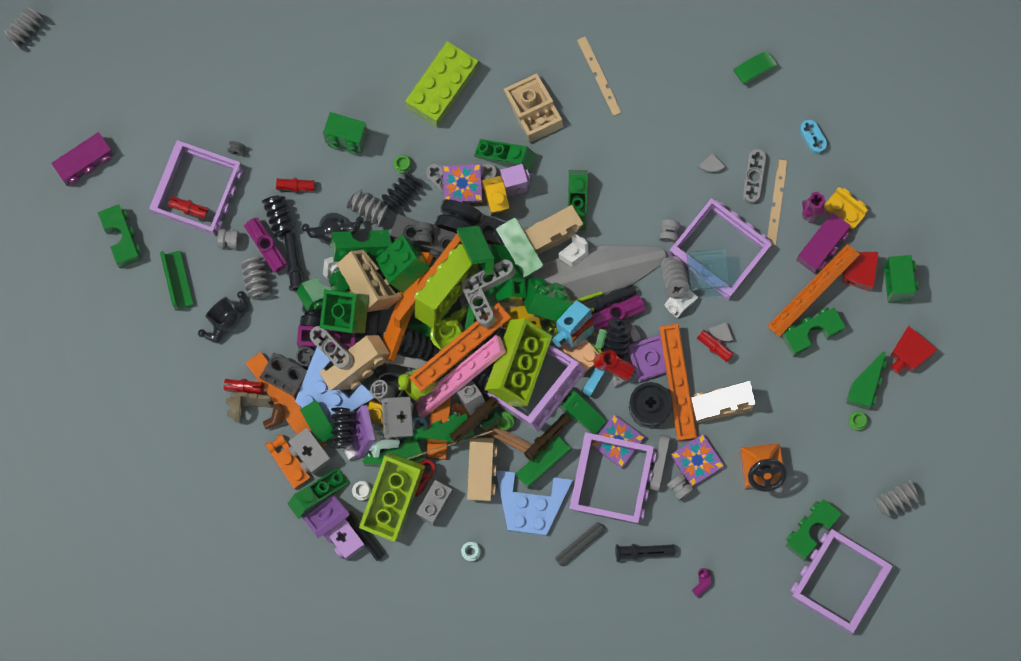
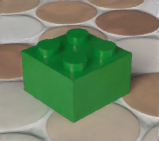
(345, 133)
(402, 263)
(900, 278)
(546, 299)
(344, 311)

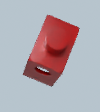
(861, 271)
(911, 351)

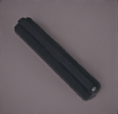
(365, 537)

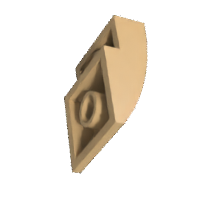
(533, 108)

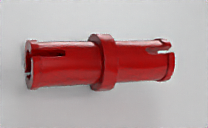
(295, 185)
(188, 207)
(715, 346)
(243, 386)

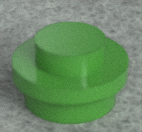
(402, 164)
(507, 420)
(858, 420)

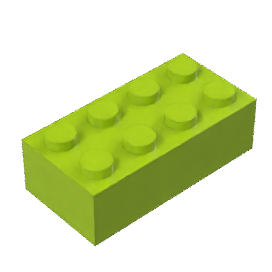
(442, 84)
(444, 287)
(518, 368)
(392, 497)

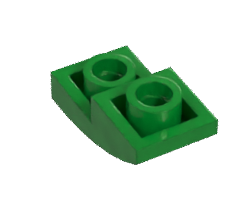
(754, 67)
(317, 421)

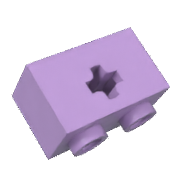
(515, 180)
(352, 544)

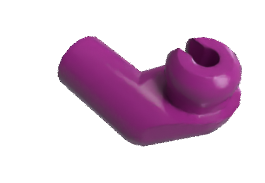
(704, 582)

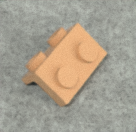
(582, 353)

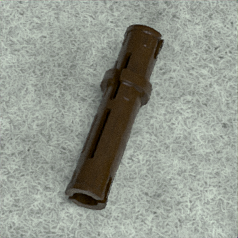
(480, 414)
(541, 443)

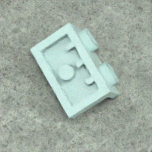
(380, 441)

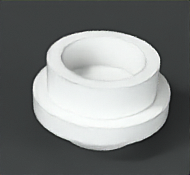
(361, 490)

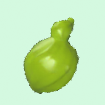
(448, 329)
(406, 384)

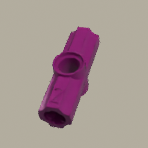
(813, 207)
(259, 235)
(626, 309)

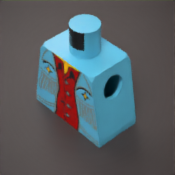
(574, 325)

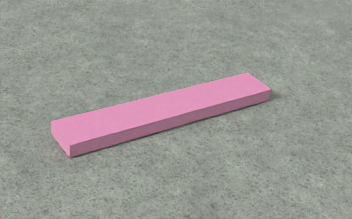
(461, 376)

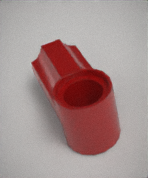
(614, 364)

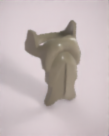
(241, 399)

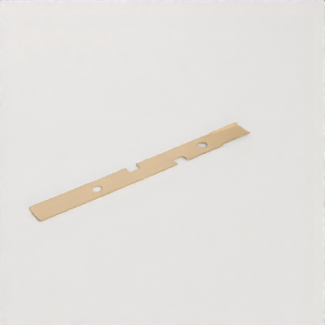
(601, 80)
(777, 199)
(481, 434)

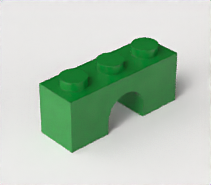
(343, 243)
(126, 250)
(312, 291)
(827, 322)
(822, 515)

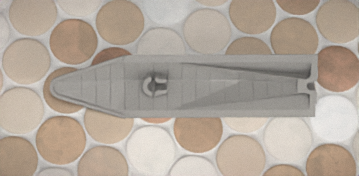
(602, 270)

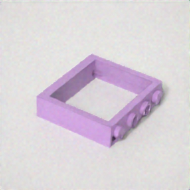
(168, 177)
(734, 220)
(553, 397)
(646, 477)
(868, 598)

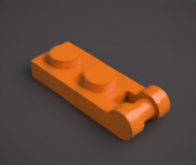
(288, 463)

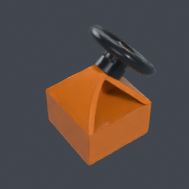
(762, 467)

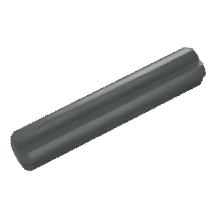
(579, 544)

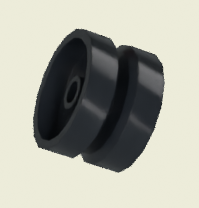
(457, 215)
(650, 393)

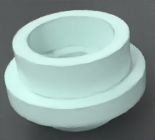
(468, 545)

